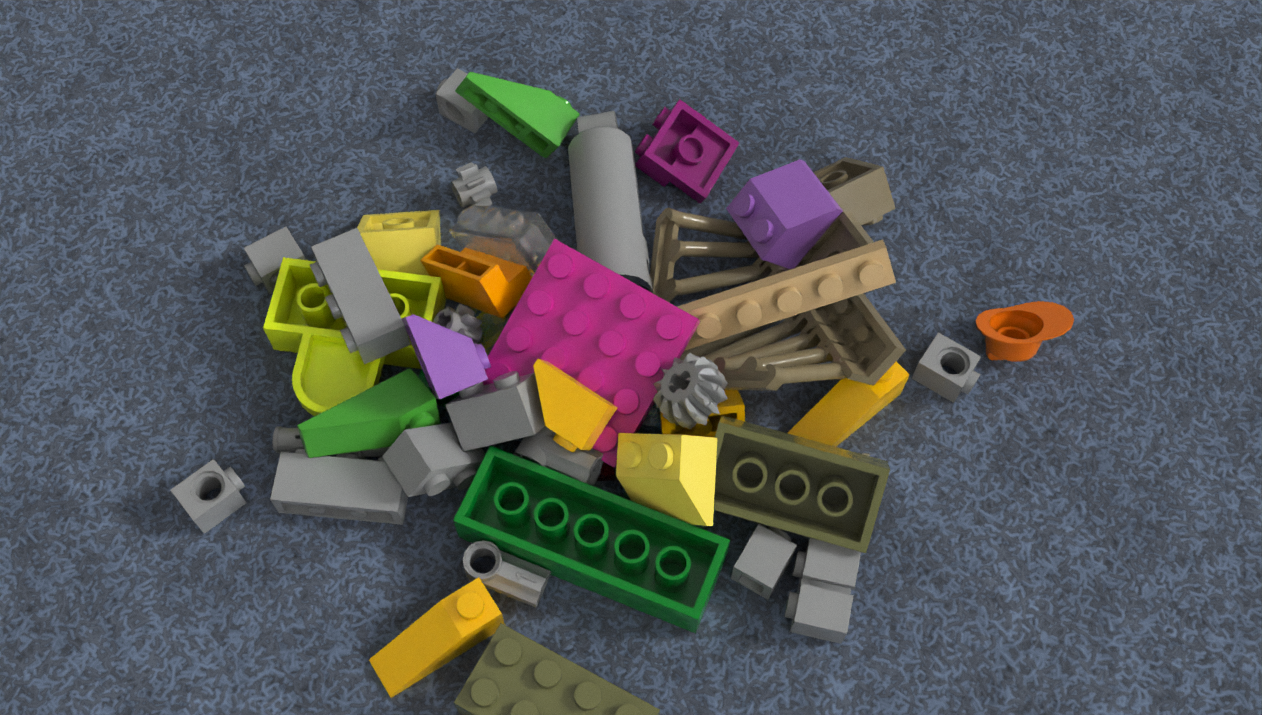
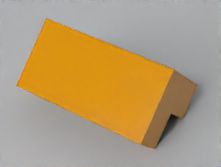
(478, 279)

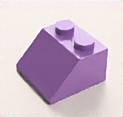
(784, 213)
(446, 357)

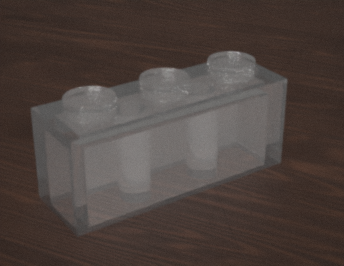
(504, 233)

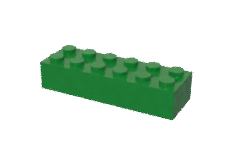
(593, 538)

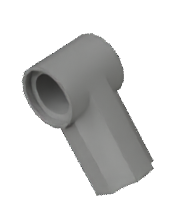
(543, 450)
(509, 575)

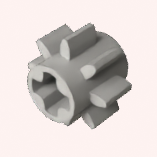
(474, 186)
(460, 321)

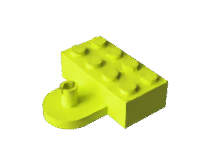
(304, 325)

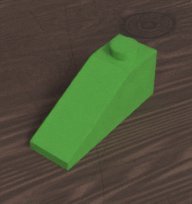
(525, 111)
(371, 418)

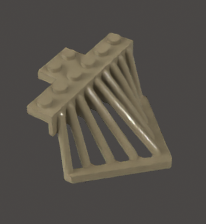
(843, 332)

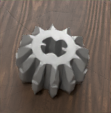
(690, 391)

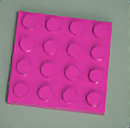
(596, 332)

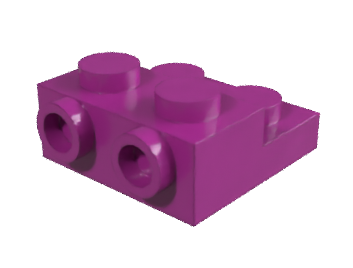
(685, 151)

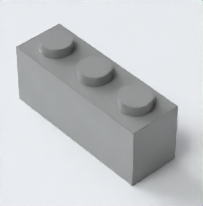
(358, 296)
(338, 488)

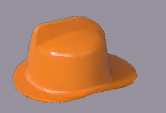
(1019, 330)

